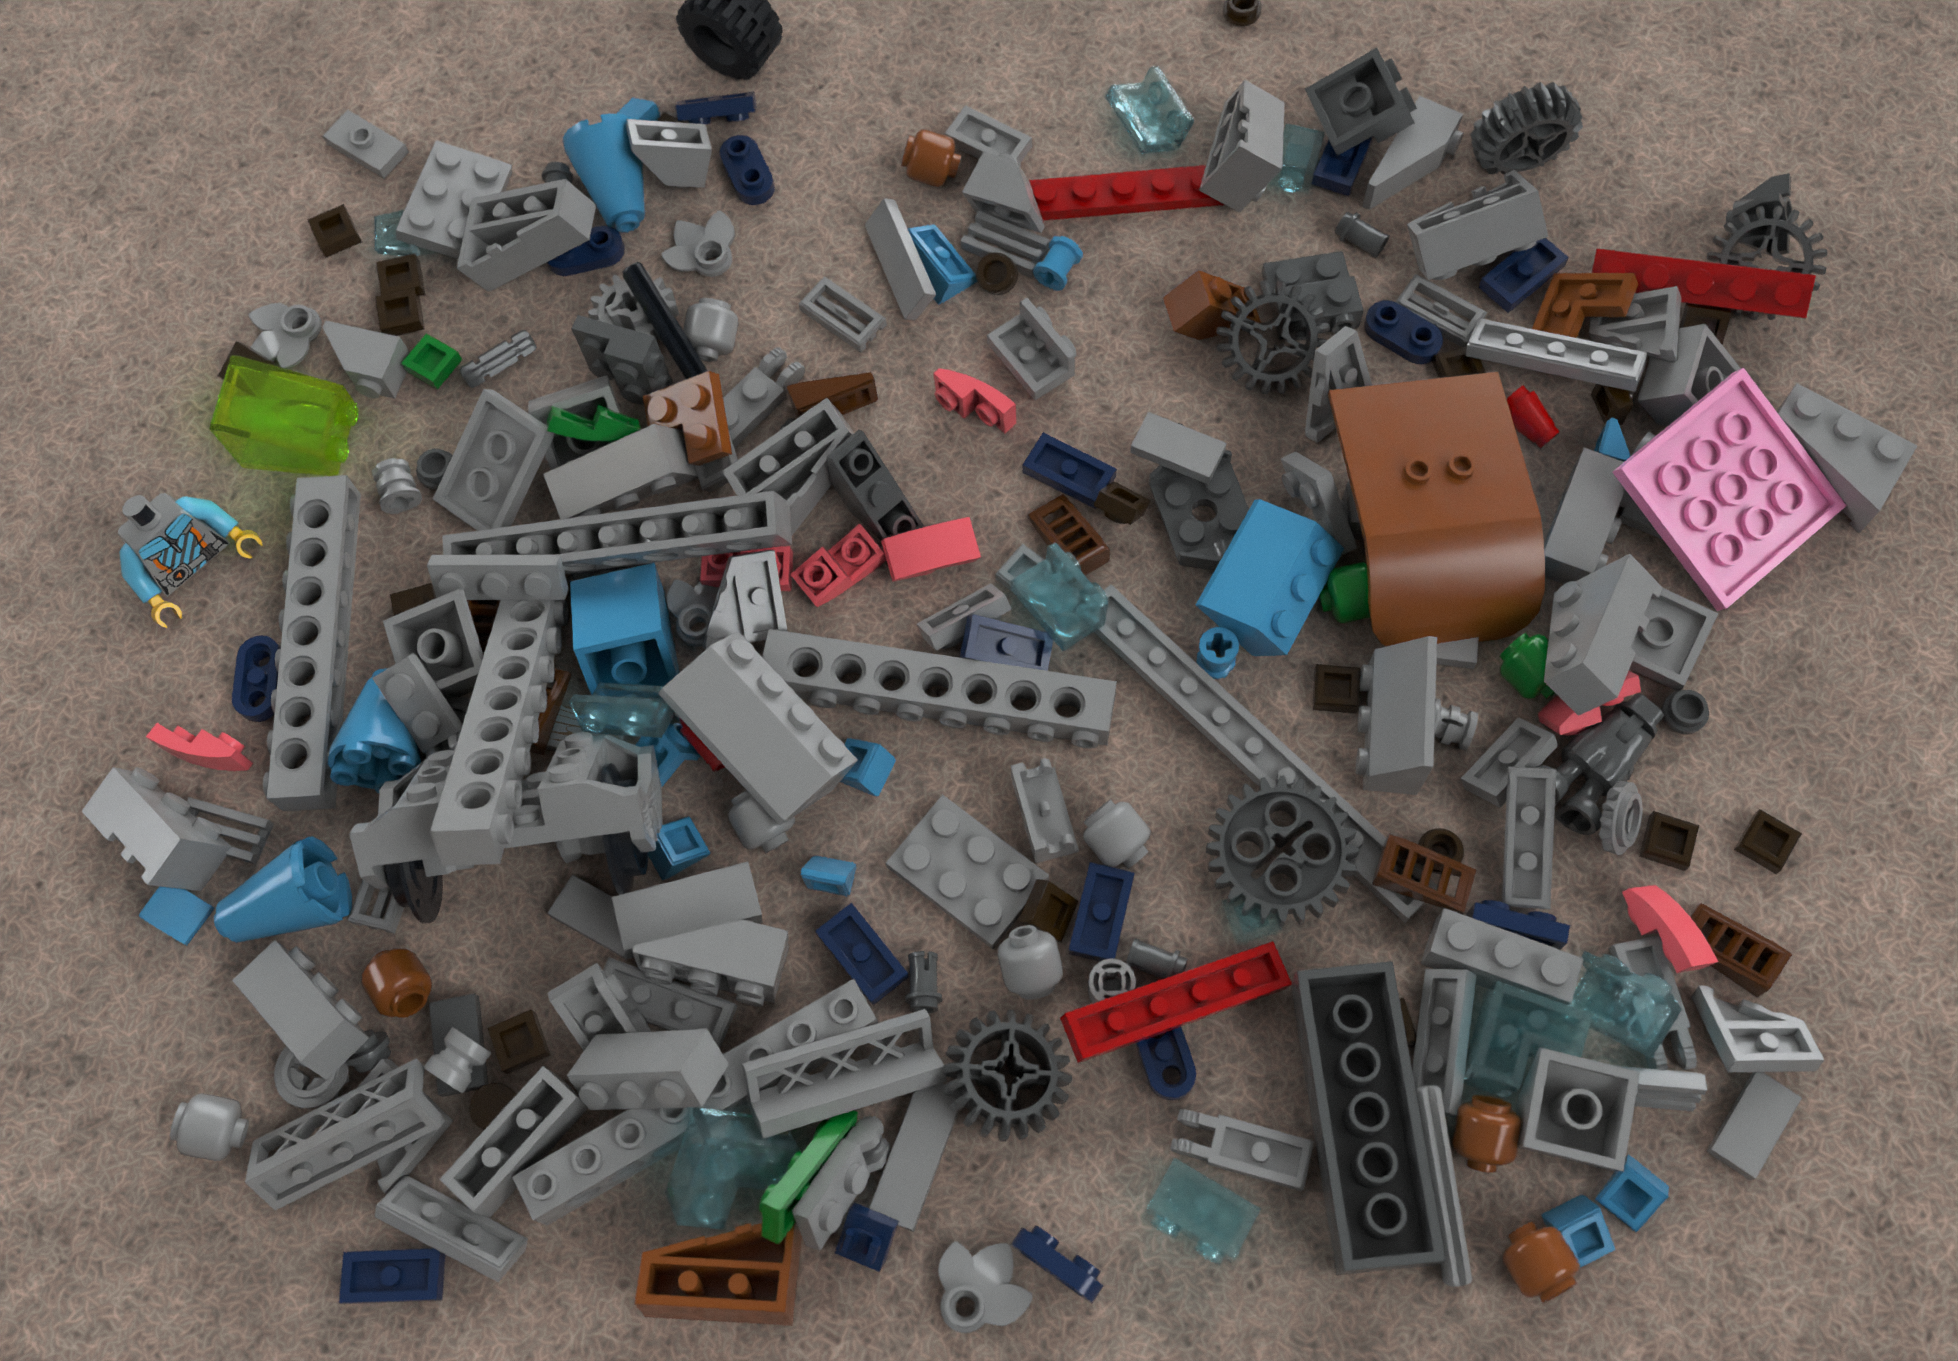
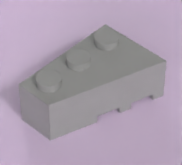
(1245, 147)
(1479, 229)
(522, 230)
(1849, 450)
(794, 461)
(621, 473)
(1595, 630)
(156, 830)

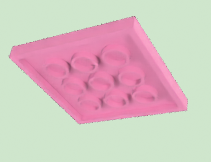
(1729, 489)

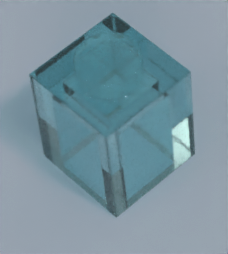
(1299, 158)

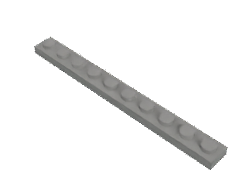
(1238, 732)

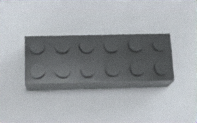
(1366, 1119)

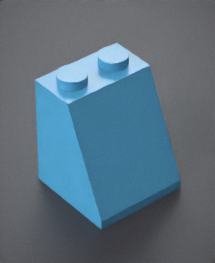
(623, 628)

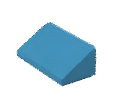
(943, 264)

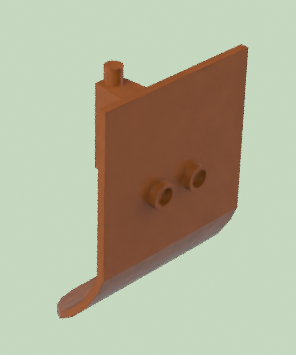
(1442, 508)

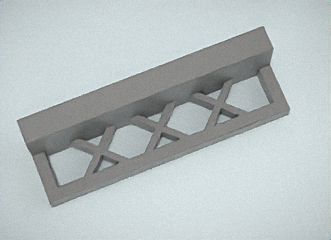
(844, 1082)
(343, 1140)

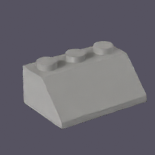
(1398, 717)

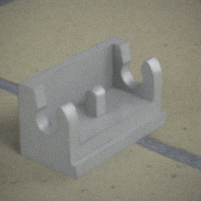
(1043, 811)

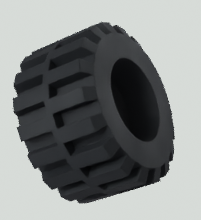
(730, 34)

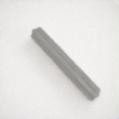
(1456, 1268)

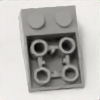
(724, 957)

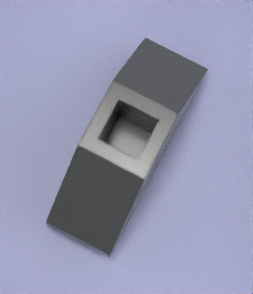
(870, 488)

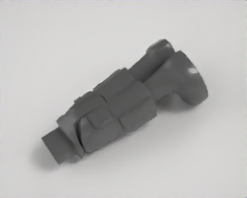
(1603, 757)

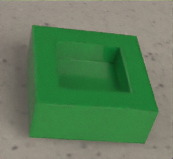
(431, 361)

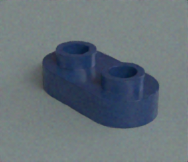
(747, 166)
(589, 254)
(1401, 332)
(255, 681)
(1166, 1053)
(1075, 1274)

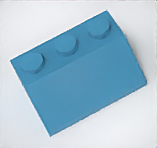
(1270, 578)

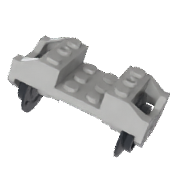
(581, 799)

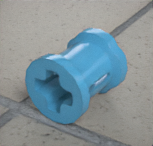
(1057, 263)
(1228, 646)

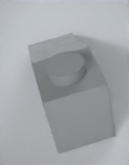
(1415, 151)

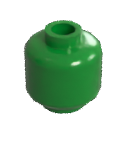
(1346, 593)
(1525, 666)

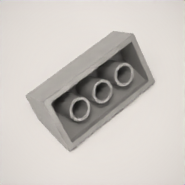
(758, 727)

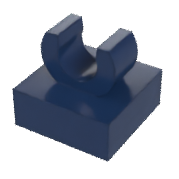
(866, 1237)

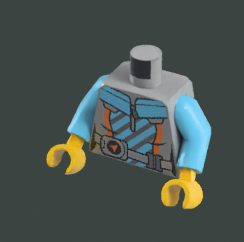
(171, 542)

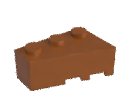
(722, 1278)

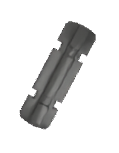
(498, 358)

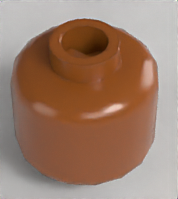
(930, 158)
(396, 983)
(1486, 1133)
(1540, 1262)

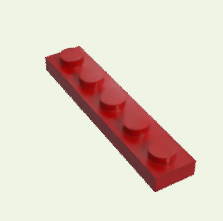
(1121, 193)
(1714, 283)
(1175, 1001)

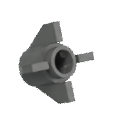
(1768, 194)

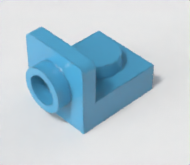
(670, 751)

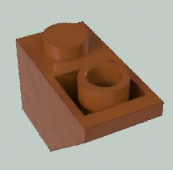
(1198, 305)

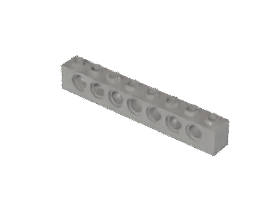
(315, 501)
(641, 534)
(962, 677)
(498, 733)
(647, 1135)

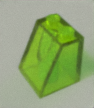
(283, 419)

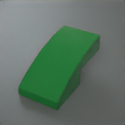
(605, 426)

